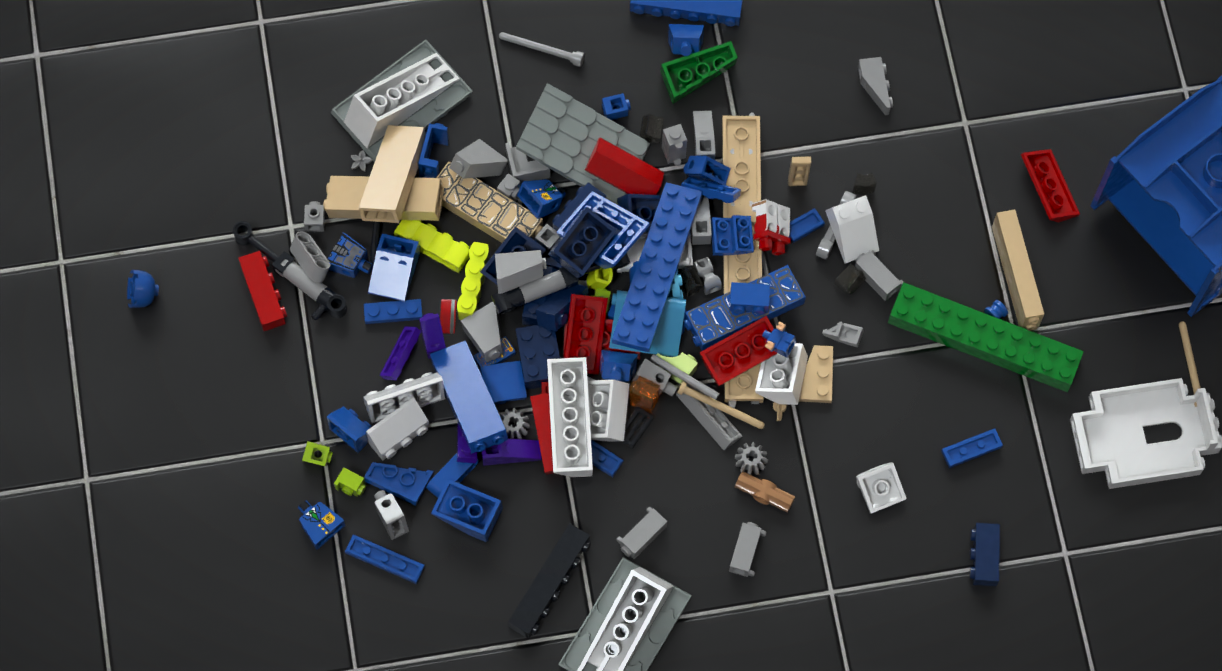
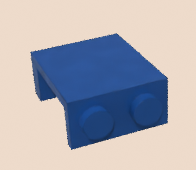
(437, 134)

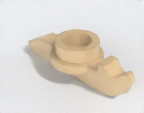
(779, 408)

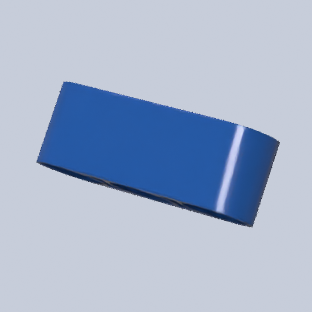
(453, 471)

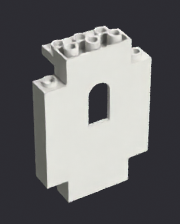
(1114, 438)

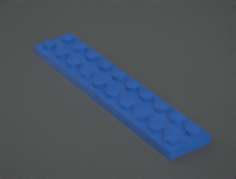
(657, 267)

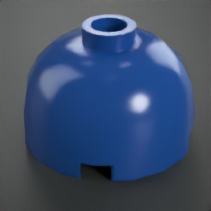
(141, 289)

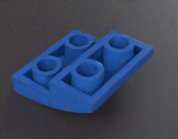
(732, 235)
(504, 381)

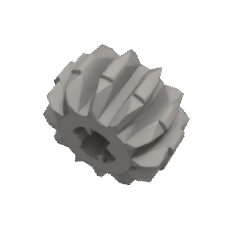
(519, 420)
(758, 461)

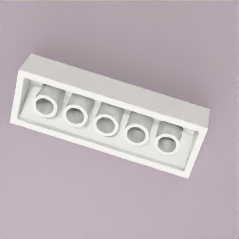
(570, 417)

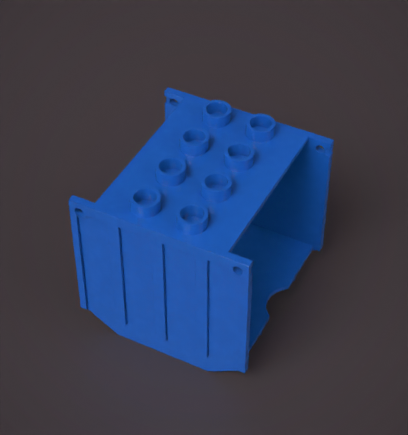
(1173, 191)

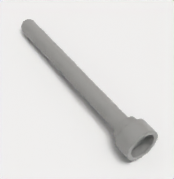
(576, 57)

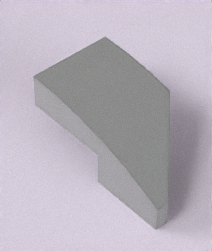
(845, 333)

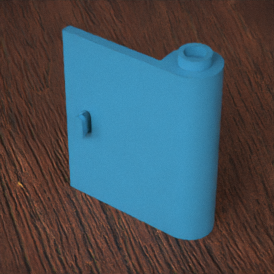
(669, 329)

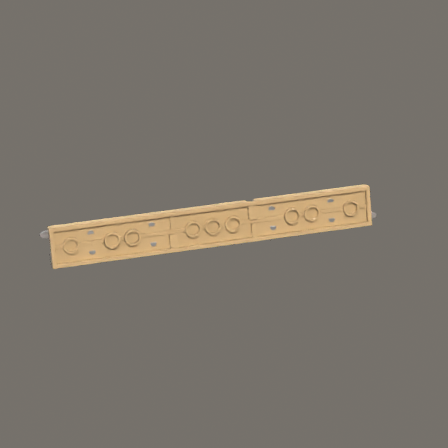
(743, 156)

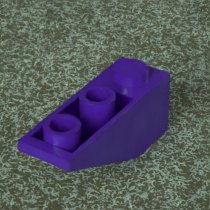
(432, 333)
(512, 452)

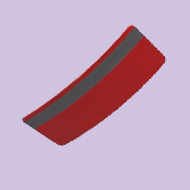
(448, 316)

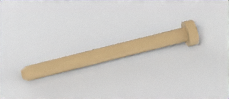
(1189, 357)
(719, 405)

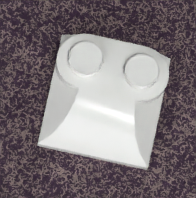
(881, 487)

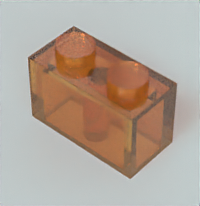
(644, 394)

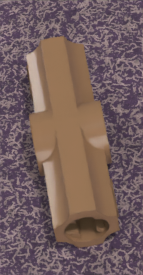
(765, 491)

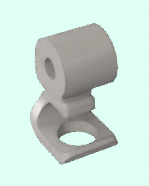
(705, 269)

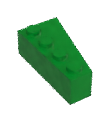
(693, 71)

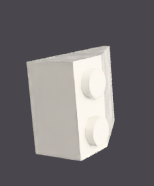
(853, 228)

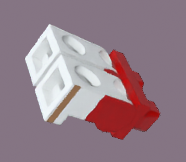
(771, 226)

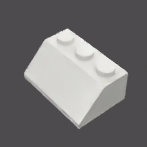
(782, 377)
(607, 409)
(397, 429)

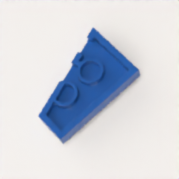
(401, 482)

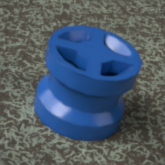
(996, 310)

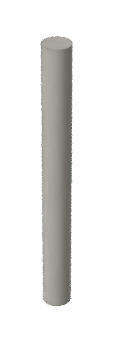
(685, 377)

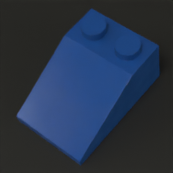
(467, 510)

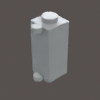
(674, 144)
(878, 275)
(642, 533)
(746, 549)

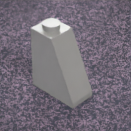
(478, 161)
(518, 269)
(484, 331)

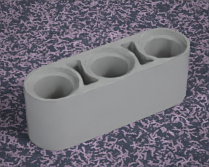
(310, 257)

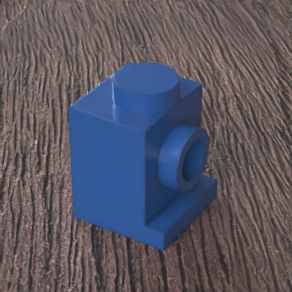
(616, 101)

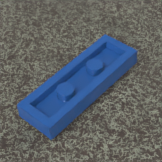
(713, 190)
(392, 311)
(972, 448)

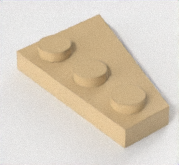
(818, 376)

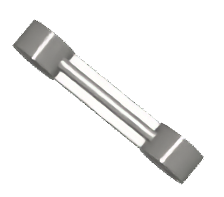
(827, 242)

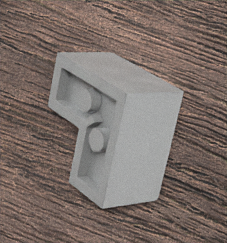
(522, 169)

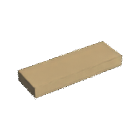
(799, 171)

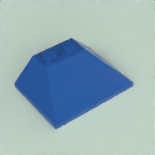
(627, 224)

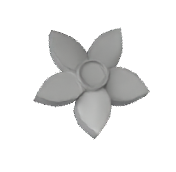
(361, 161)

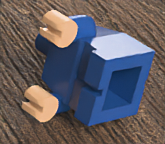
(779, 340)

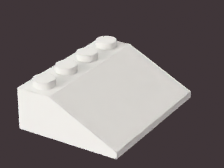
(425, 391)

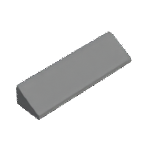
(712, 420)

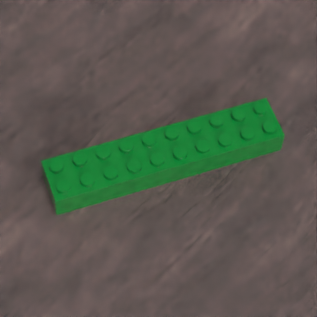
(985, 337)

